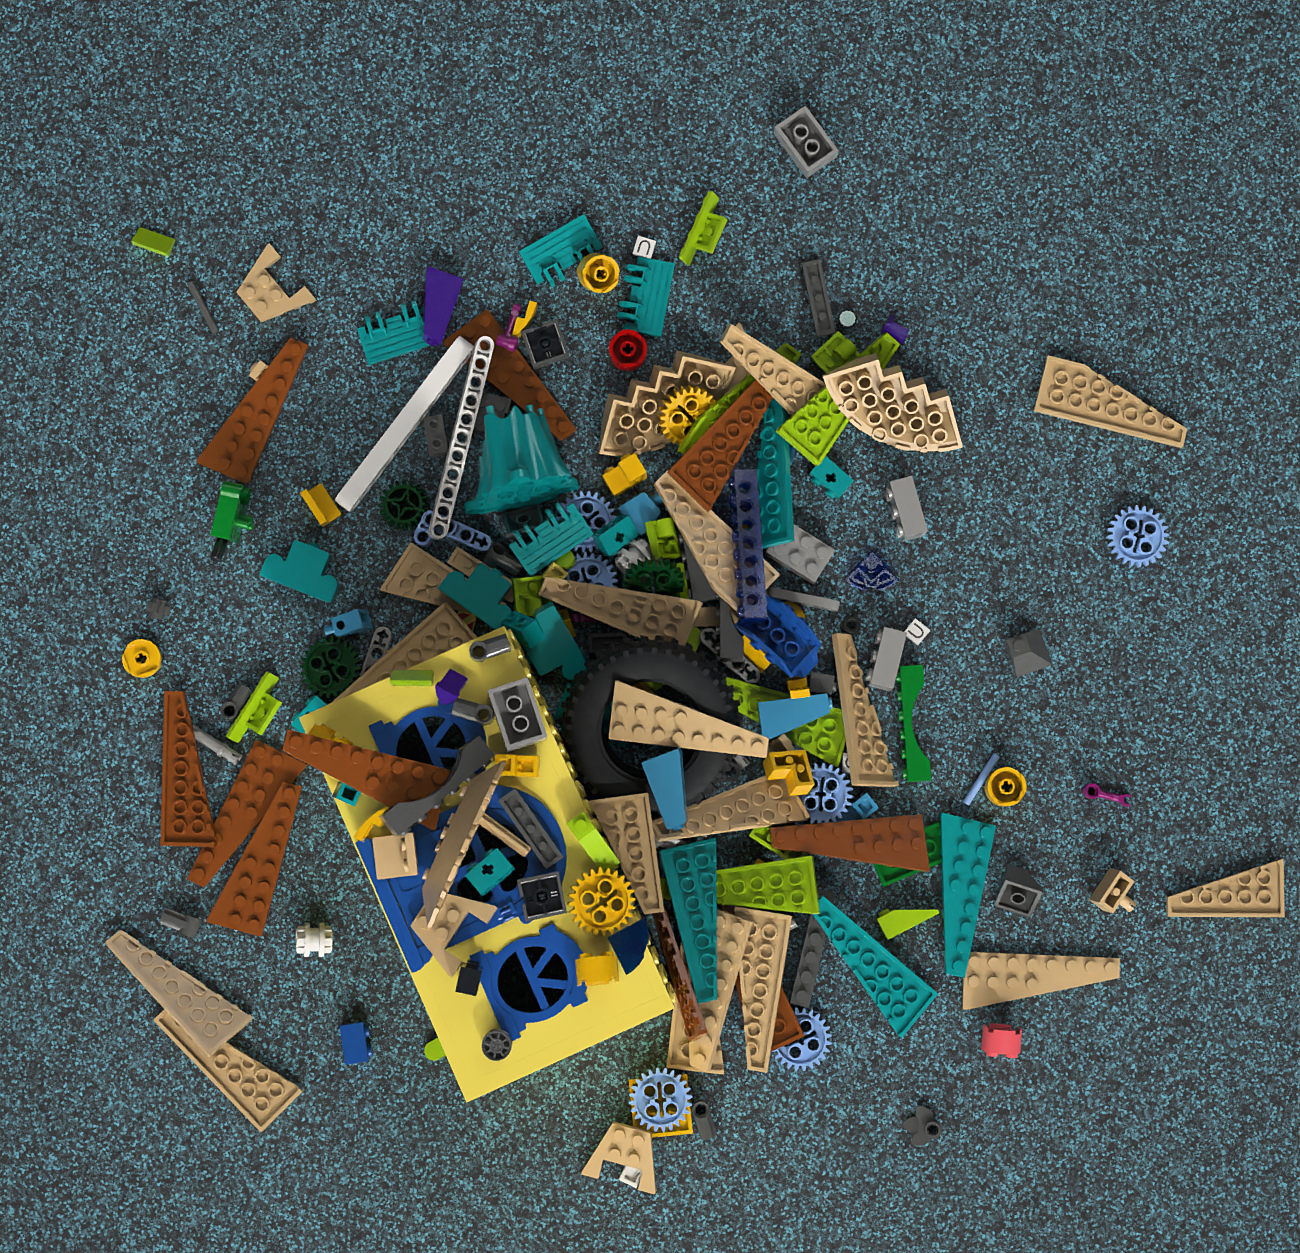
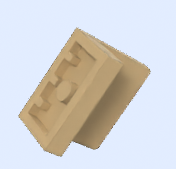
(395, 856)

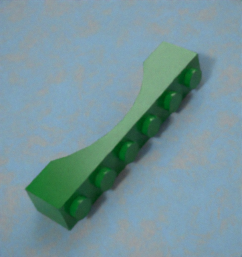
(916, 763)

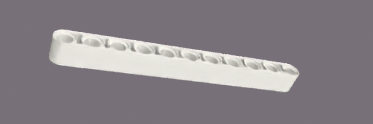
(405, 424)
(467, 430)

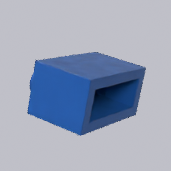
(356, 1042)

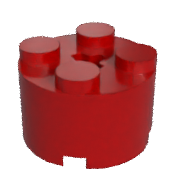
(637, 346)

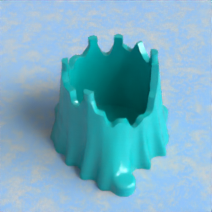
(518, 463)

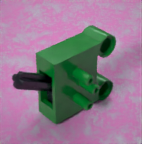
(230, 517)

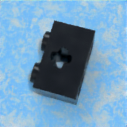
(469, 978)

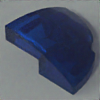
(871, 573)
(630, 944)

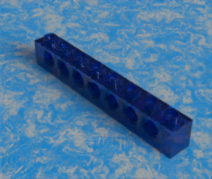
(749, 481)

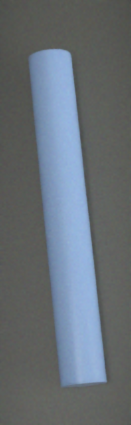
(981, 778)

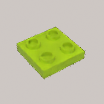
(835, 353)
(663, 539)
(526, 594)

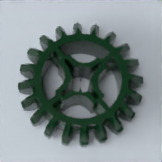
(395, 502)

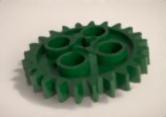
(667, 581)
(315, 676)

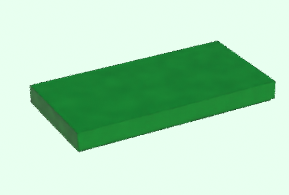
(889, 875)

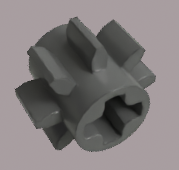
(157, 609)

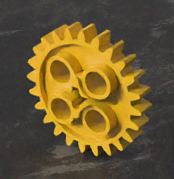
(675, 428)
(591, 885)

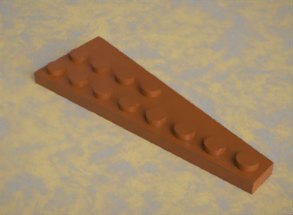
(246, 432)
(713, 456)
(373, 773)
(184, 802)
(245, 806)
(881, 841)
(252, 885)
(679, 973)

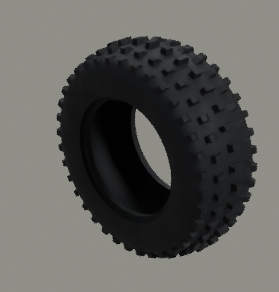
(634, 664)

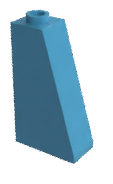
(788, 714)
(667, 783)

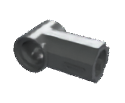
(498, 557)
(492, 647)
(237, 700)
(470, 711)
(185, 924)
(704, 1120)

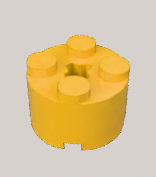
(608, 273)
(1013, 794)
(597, 969)

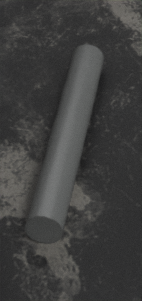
(202, 306)

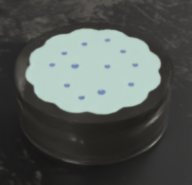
(847, 319)

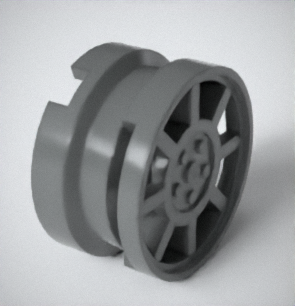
(497, 1044)

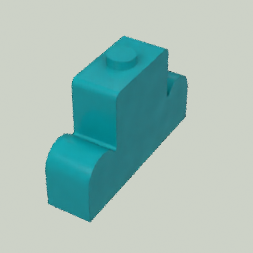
(303, 571)
(480, 593)
(557, 647)

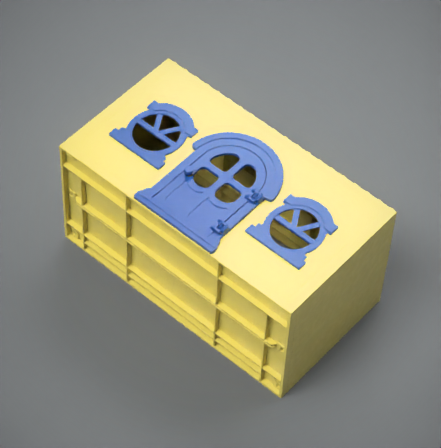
(583, 1014)

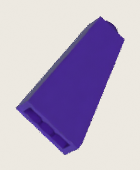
(439, 301)

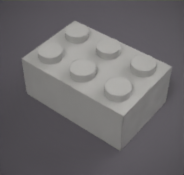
(805, 142)
(905, 509)
(803, 556)
(886, 658)
(517, 714)

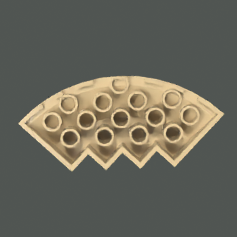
(893, 409)
(633, 420)
(457, 839)

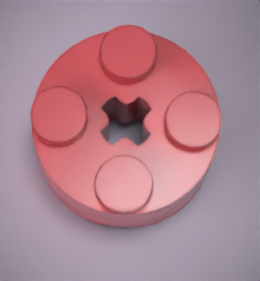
(1001, 1040)

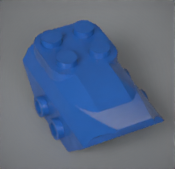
(783, 638)

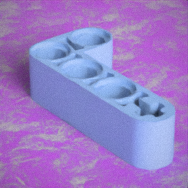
(454, 535)

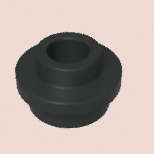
(855, 620)

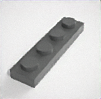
(818, 298)
(530, 828)

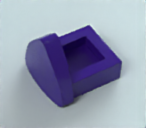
(896, 331)
(450, 687)

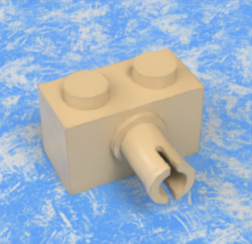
(1113, 891)

